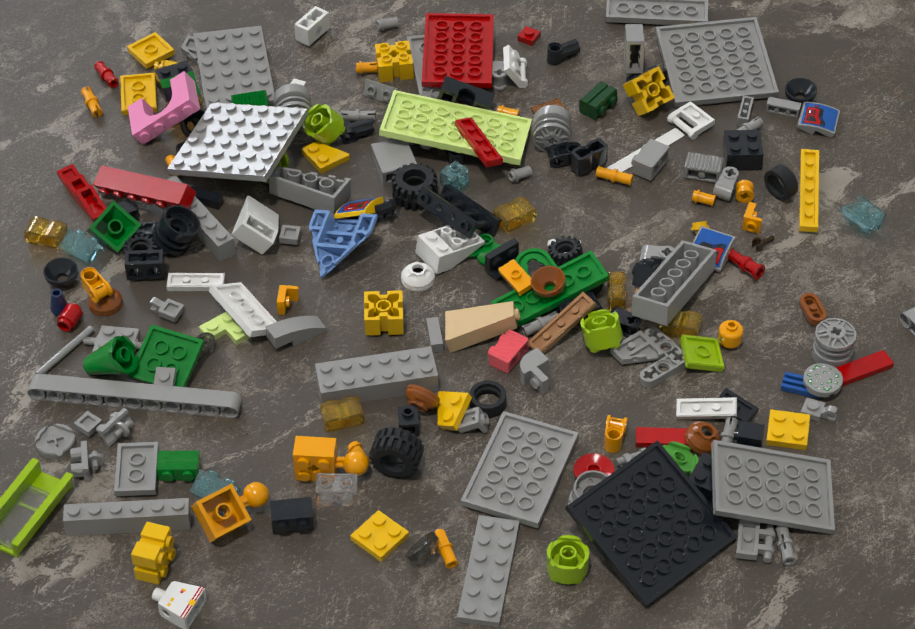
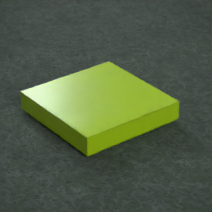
(701, 353)

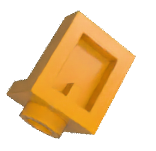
(750, 220)
(285, 295)

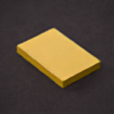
(137, 87)

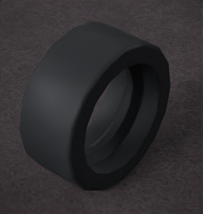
(787, 178)
(488, 387)

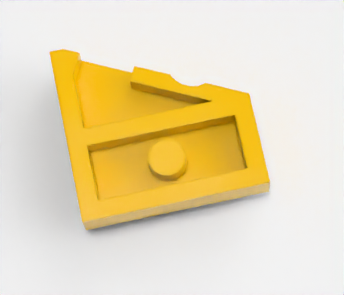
(323, 156)
(452, 409)

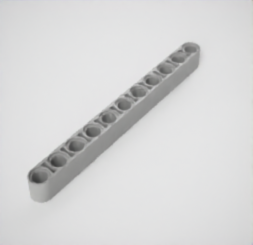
(135, 395)

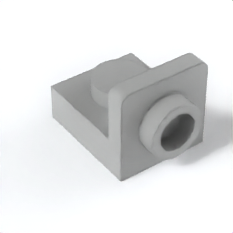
(474, 419)

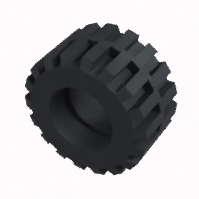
(409, 181)
(396, 452)

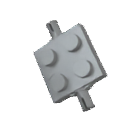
(108, 332)

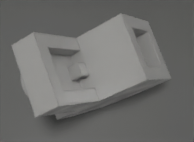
(533, 370)

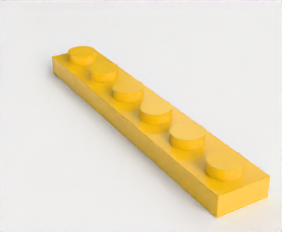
(809, 190)

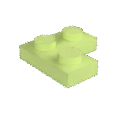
(224, 325)

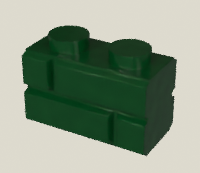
(598, 100)

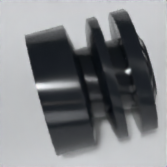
(176, 230)

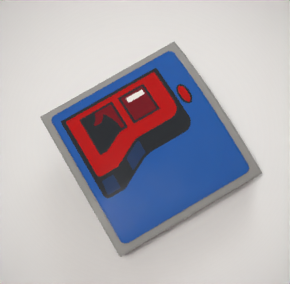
(818, 118)
(716, 240)

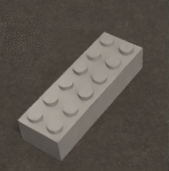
(673, 283)
(377, 375)

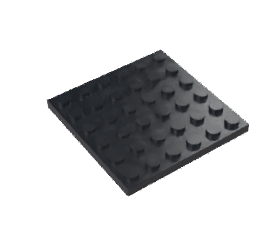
(650, 523)

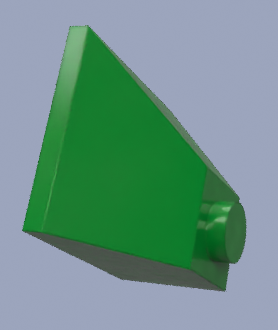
(114, 227)

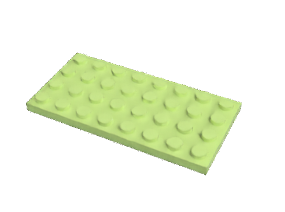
(433, 124)

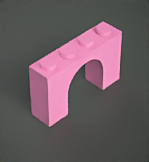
(183, 103)

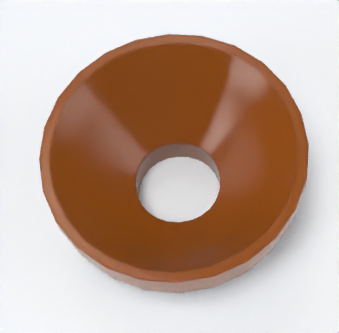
(545, 276)
(107, 305)
(422, 397)
(697, 440)

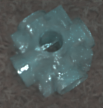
(455, 175)

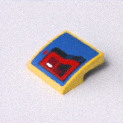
(356, 207)

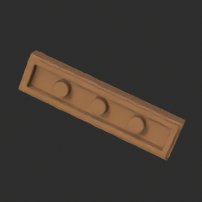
(562, 323)

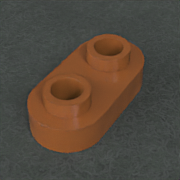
(812, 308)

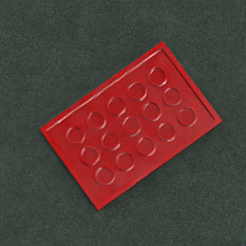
(458, 48)

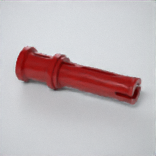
(746, 264)

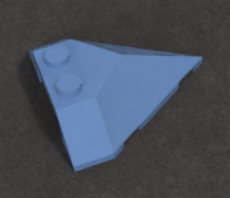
(337, 237)

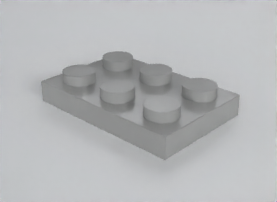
(136, 469)

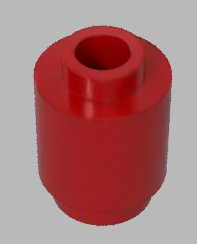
(69, 317)

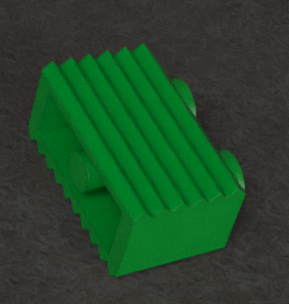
(256, 98)
(178, 465)

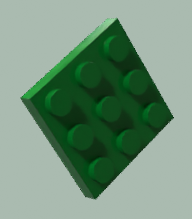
(168, 350)

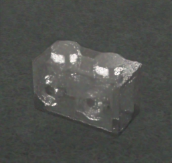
(336, 489)

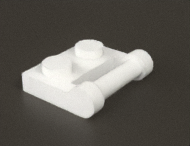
(515, 66)
(693, 115)

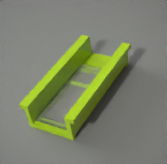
(28, 505)

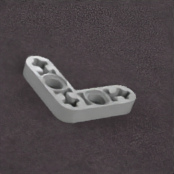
(667, 361)

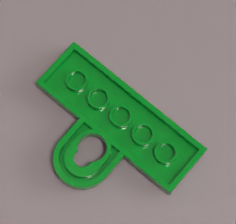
(580, 276)

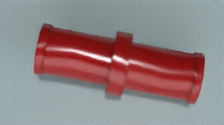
(106, 74)

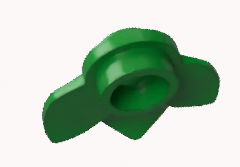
(485, 248)

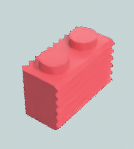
(508, 351)

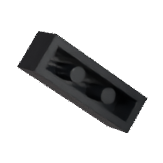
(209, 198)

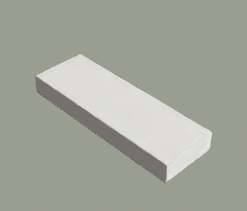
(193, 281)
(706, 408)

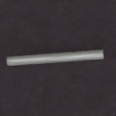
(64, 351)

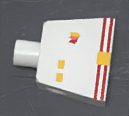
(180, 603)

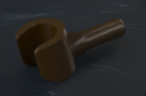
(760, 242)

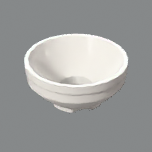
(418, 281)

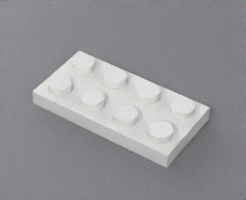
(243, 308)

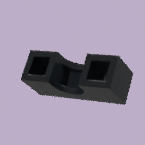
(455, 90)

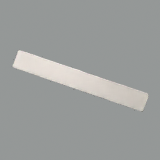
(666, 139)

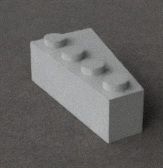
(310, 189)

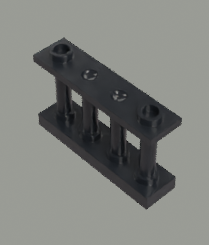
(458, 211)

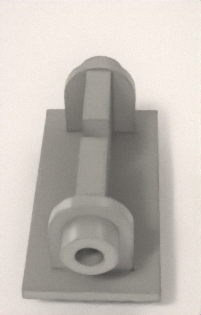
(378, 91)

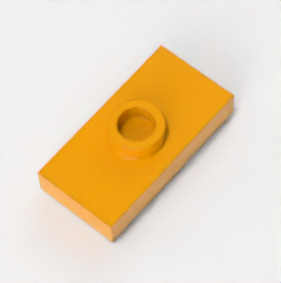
(516, 277)

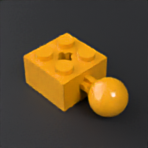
(320, 455)
(234, 509)

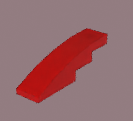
(81, 191)

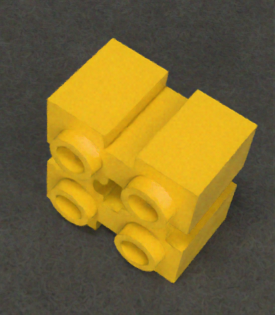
(394, 61)
(648, 91)
(383, 313)
(153, 553)

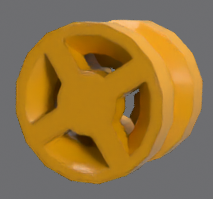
(744, 191)

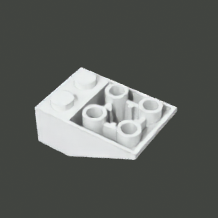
(256, 225)
(446, 247)

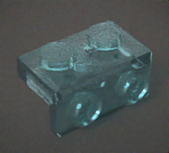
(864, 214)
(80, 246)
(208, 483)

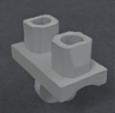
(116, 427)
(88, 460)

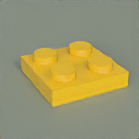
(150, 49)
(788, 429)
(379, 536)

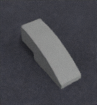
(294, 330)

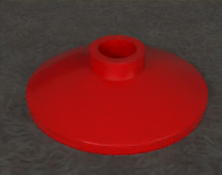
(593, 462)

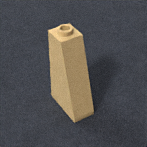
(479, 323)

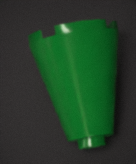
(112, 358)

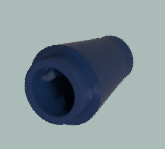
(58, 302)

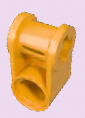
(95, 284)
(614, 433)

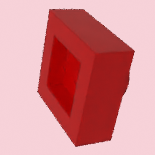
(529, 36)

